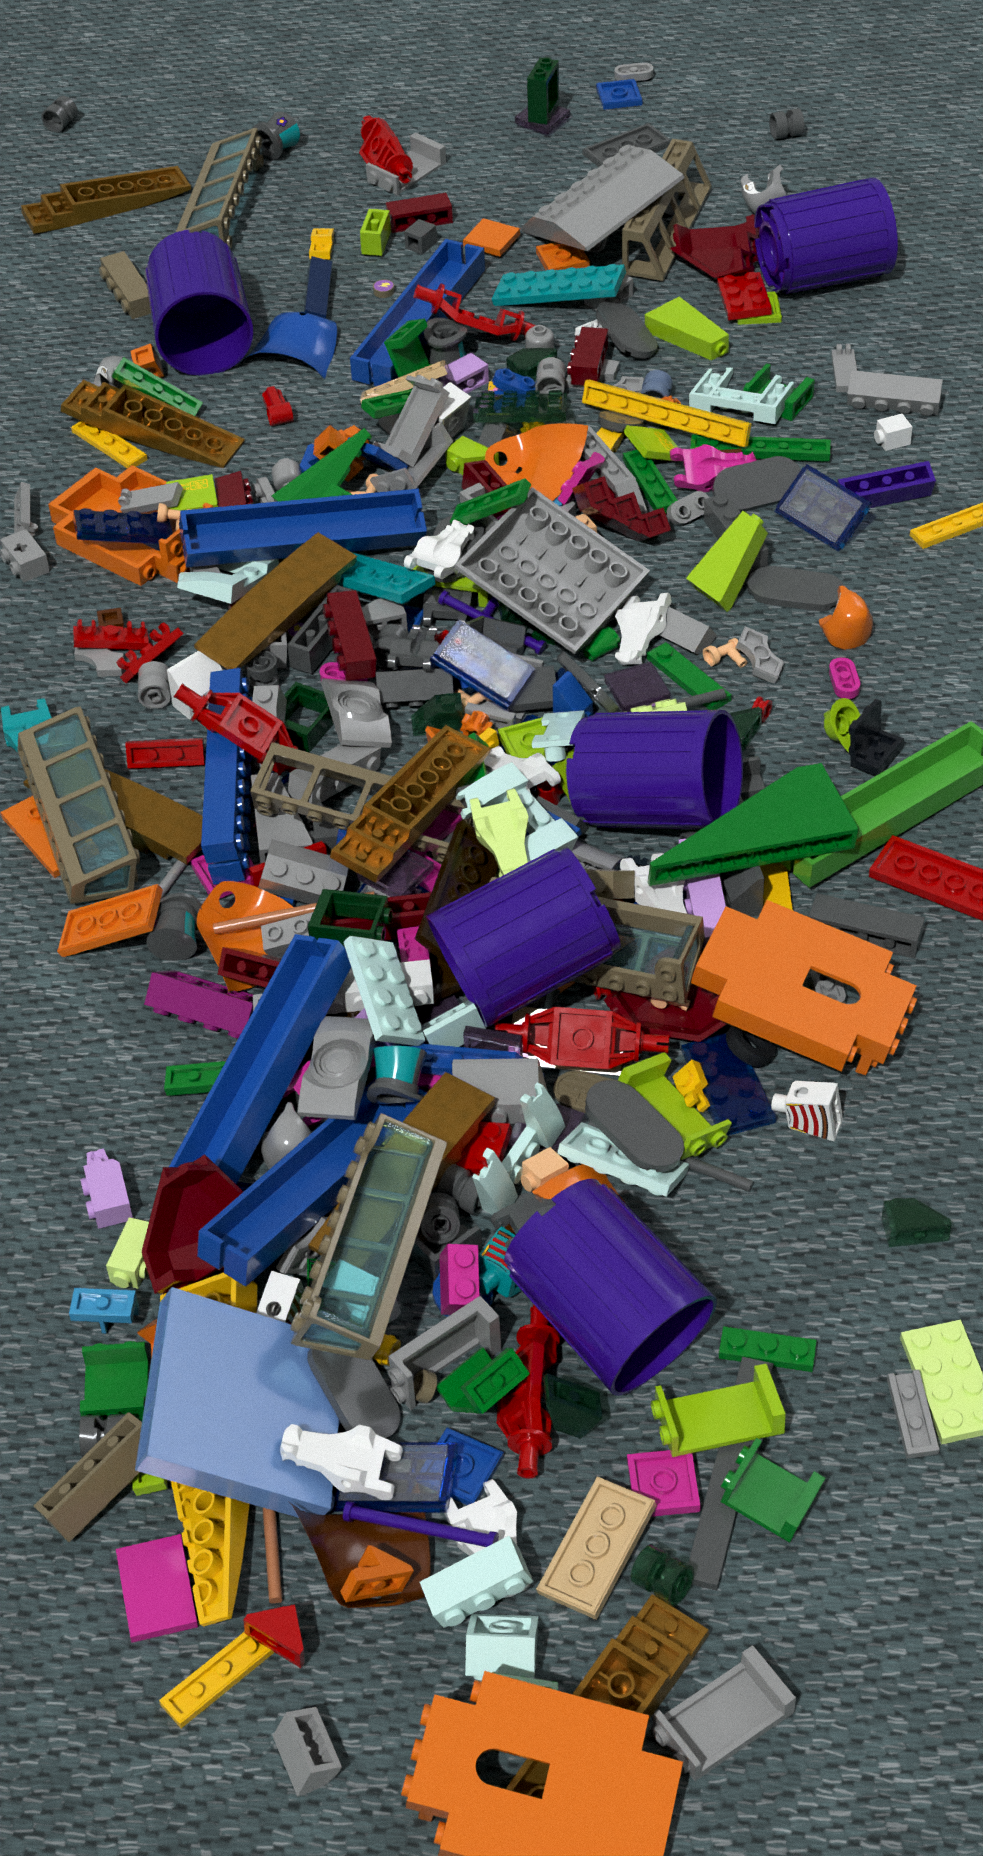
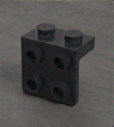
(869, 745)

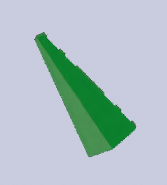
(328, 470)

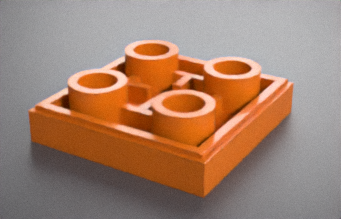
(492, 236)

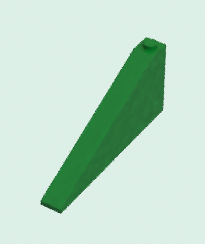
(783, 822)

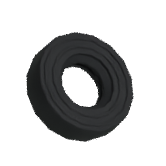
(745, 1052)

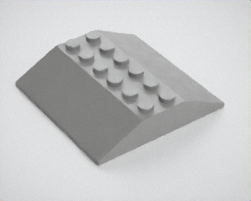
(604, 198)
(553, 571)

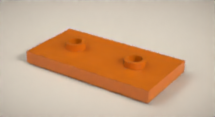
(27, 825)
(110, 920)

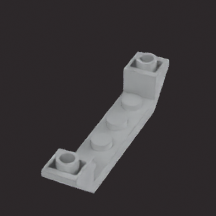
(615, 472)

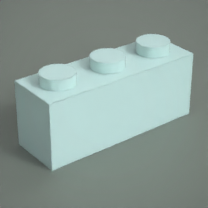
(476, 1582)

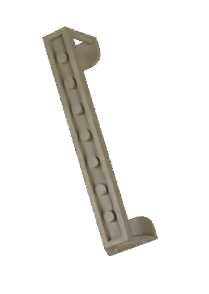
(643, 224)
(270, 803)

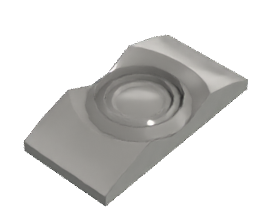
(357, 713)
(337, 1069)

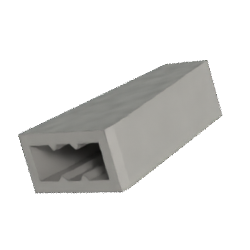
(279, 826)

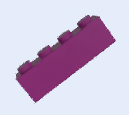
(199, 1001)

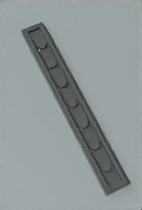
(717, 1518)

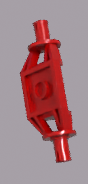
(384, 149)
(467, 318)
(239, 722)
(584, 1037)
(520, 1410)

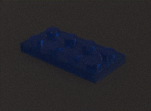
(119, 526)
(731, 1087)

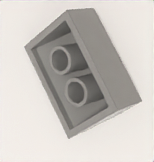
(300, 873)
(504, 1080)

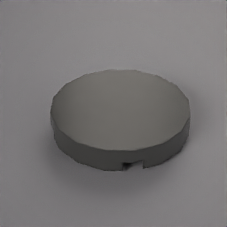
(617, 421)

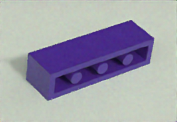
(893, 484)

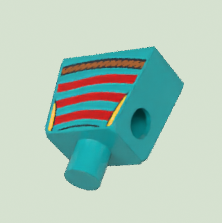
(493, 1269)

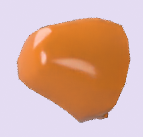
(850, 622)

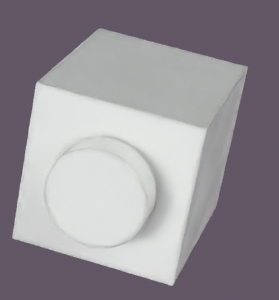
(893, 432)

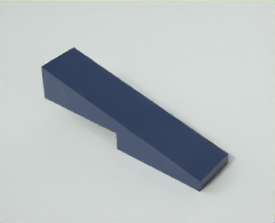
(317, 287)

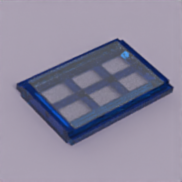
(823, 507)
(482, 664)
(420, 1480)

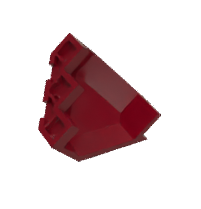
(719, 249)
(620, 513)
(673, 1021)
(182, 1206)

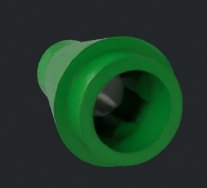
(603, 643)

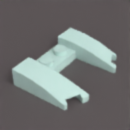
(712, 392)
(224, 586)
(543, 829)
(543, 1127)

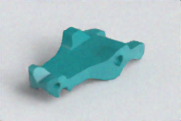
(19, 722)

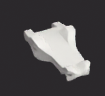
(441, 551)
(638, 625)
(533, 768)
(661, 896)
(346, 1459)
(486, 1515)

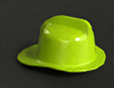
(839, 720)

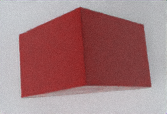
(278, 1631)

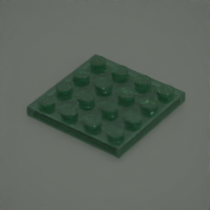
(520, 407)

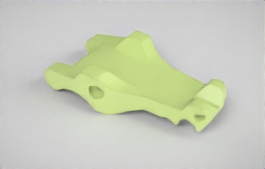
(502, 830)

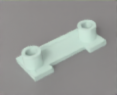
(557, 733)

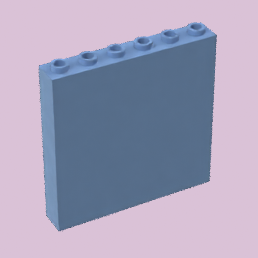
(220, 1405)

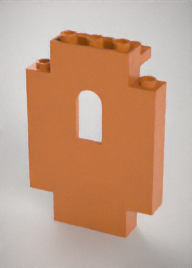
(127, 559)
(760, 979)
(598, 1789)

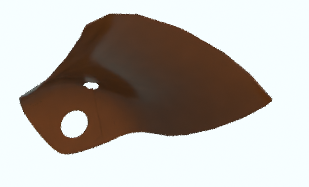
(343, 1543)

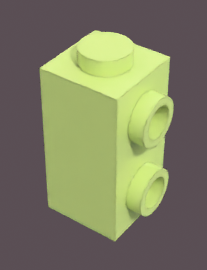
(126, 1263)

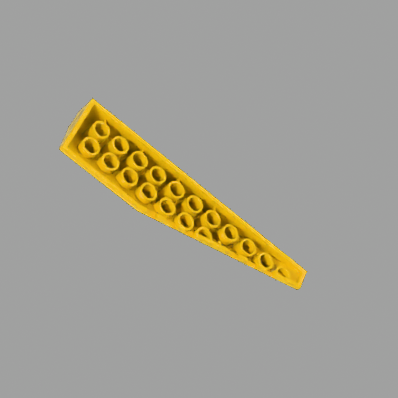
(211, 1522)

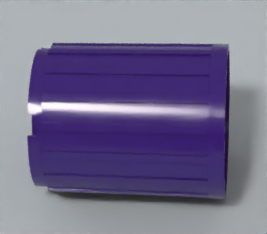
(826, 236)
(198, 303)
(655, 768)
(524, 934)
(608, 1285)

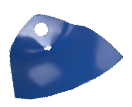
(301, 337)

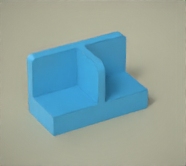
(104, 1306)

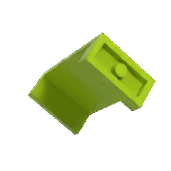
(649, 1081)
(720, 1415)

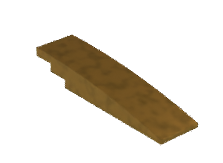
(103, 197)
(151, 423)
(276, 602)
(409, 803)
(157, 821)
(446, 1112)
(632, 1672)

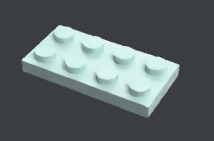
(384, 991)
(594, 1149)

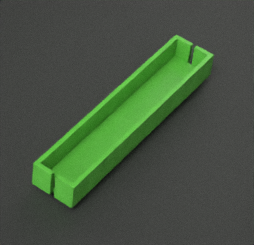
(903, 798)

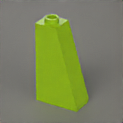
(687, 328)
(729, 561)

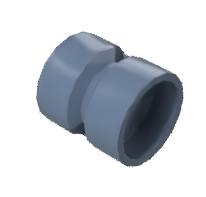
(657, 384)

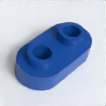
(508, 380)

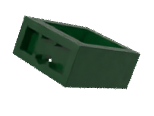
(543, 90)
(301, 736)
(349, 905)

